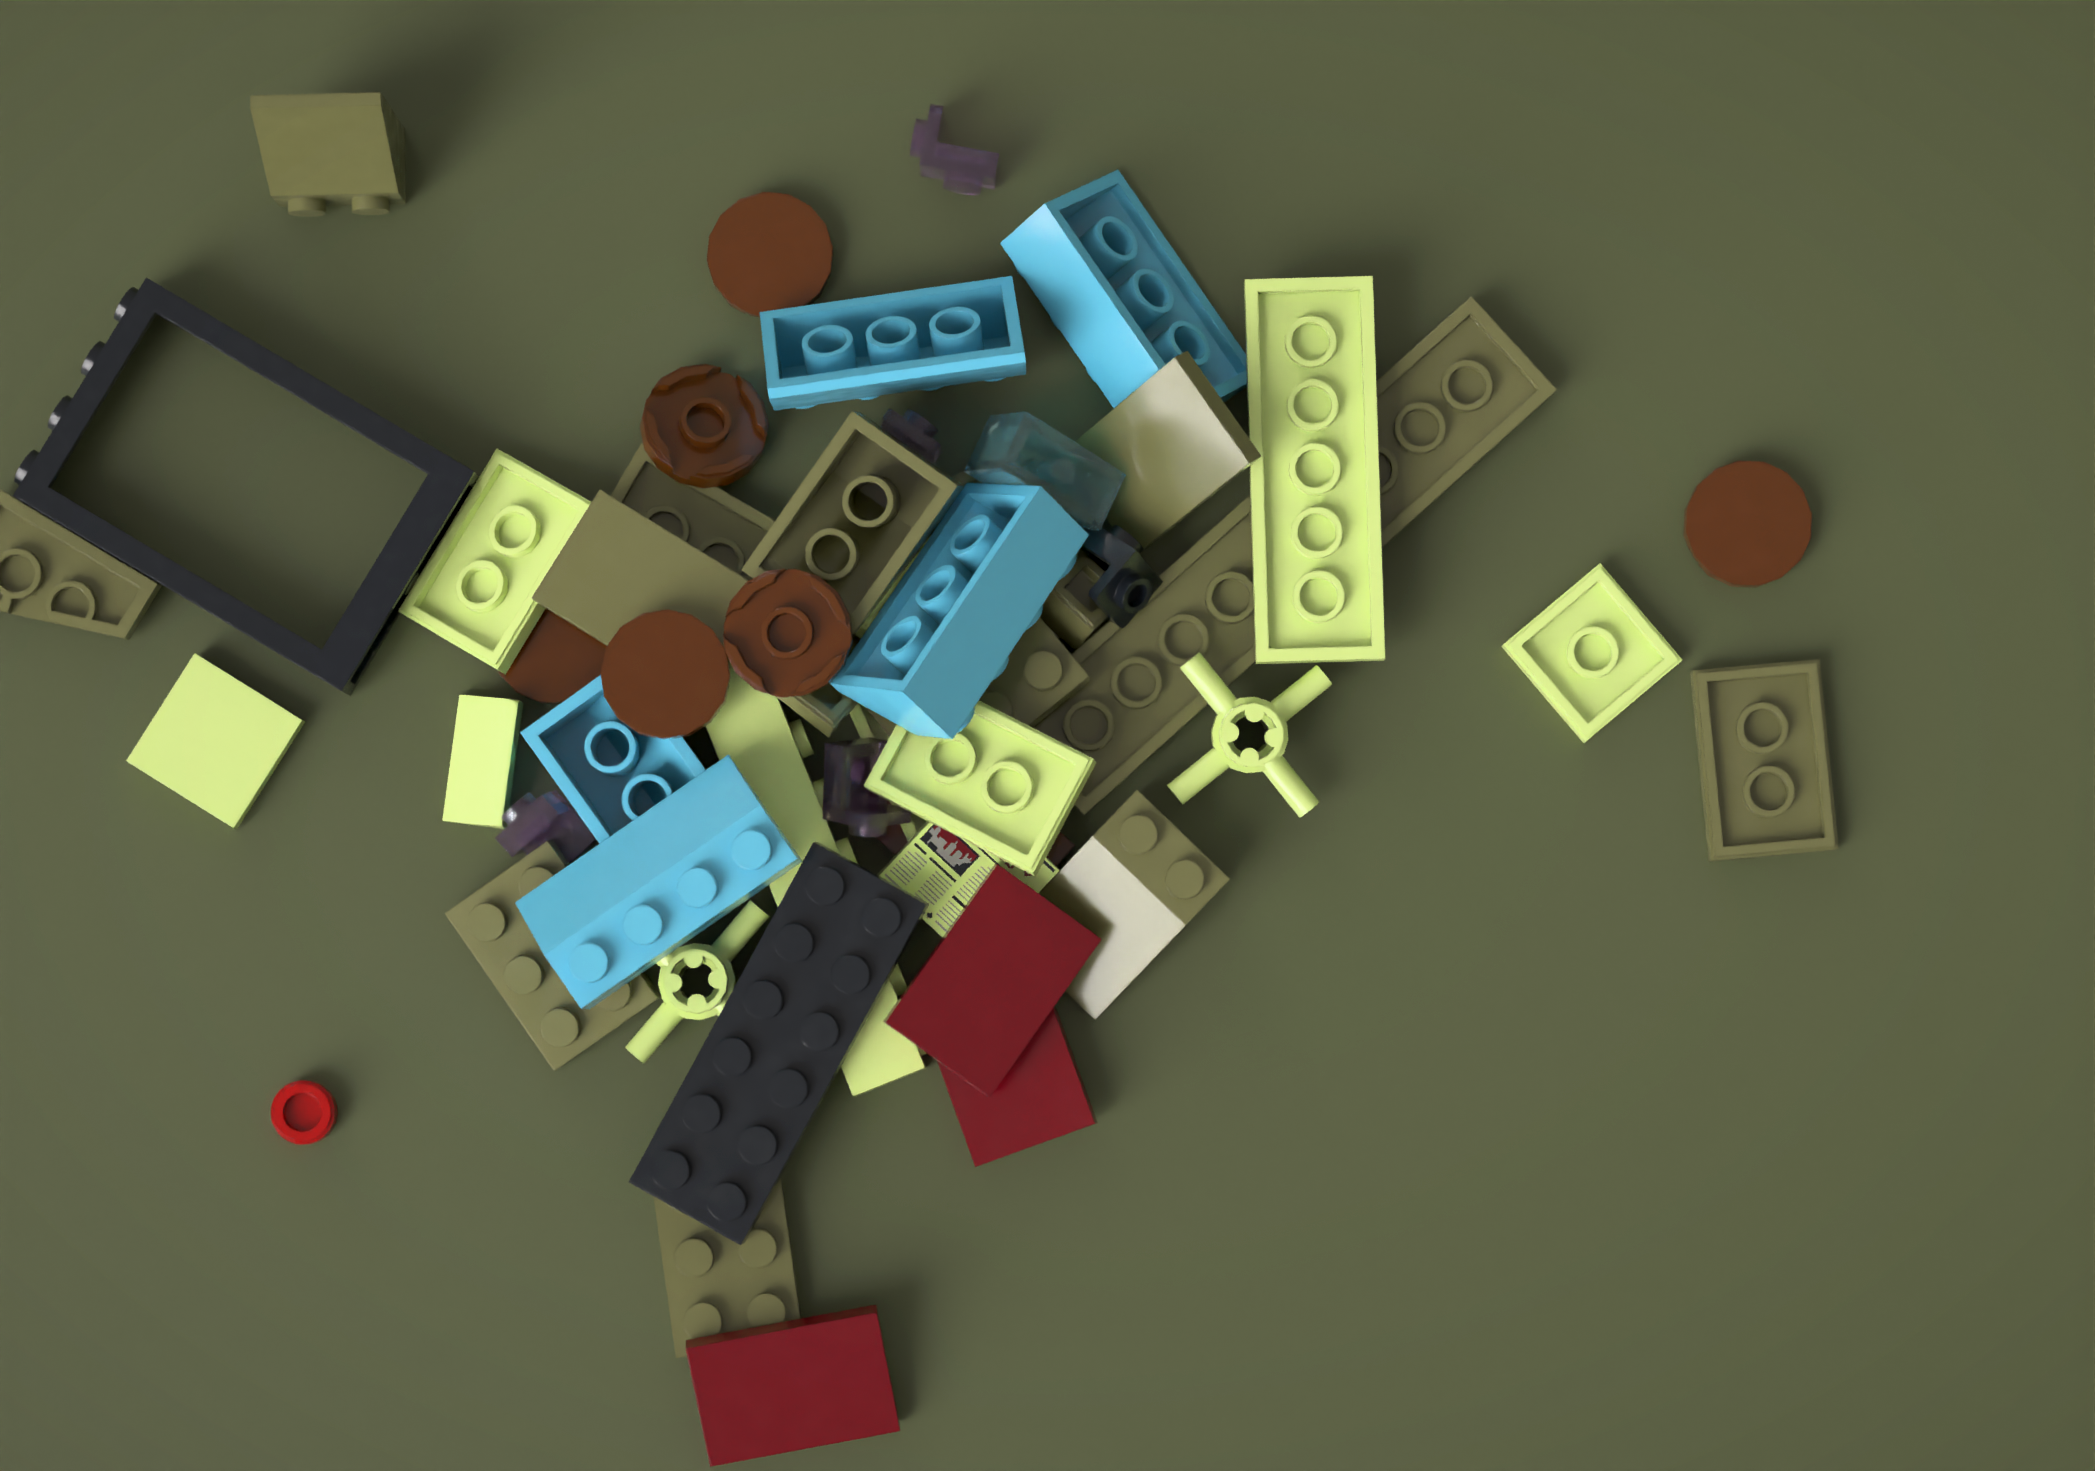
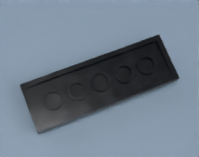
(778, 1043)

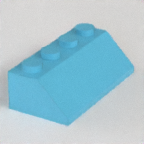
(1121, 291)
(892, 343)
(962, 608)
(606, 765)
(657, 883)

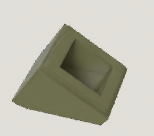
(1069, 607)

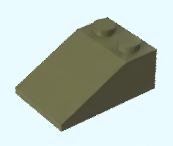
(331, 151)
(858, 516)
(1133, 890)

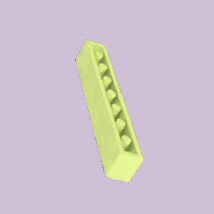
(771, 757)

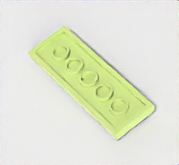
(1316, 470)

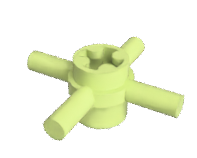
(1224, 731)
(696, 1007)

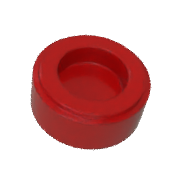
(304, 1112)

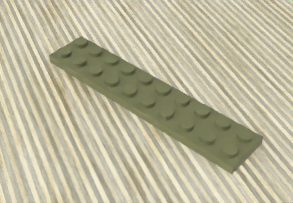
(1435, 422)

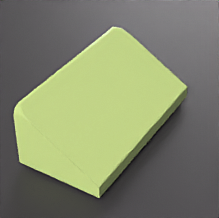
(482, 760)

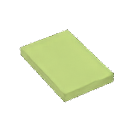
(493, 561)
(988, 784)

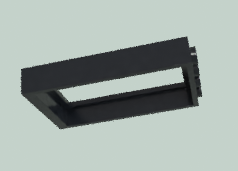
(391, 576)

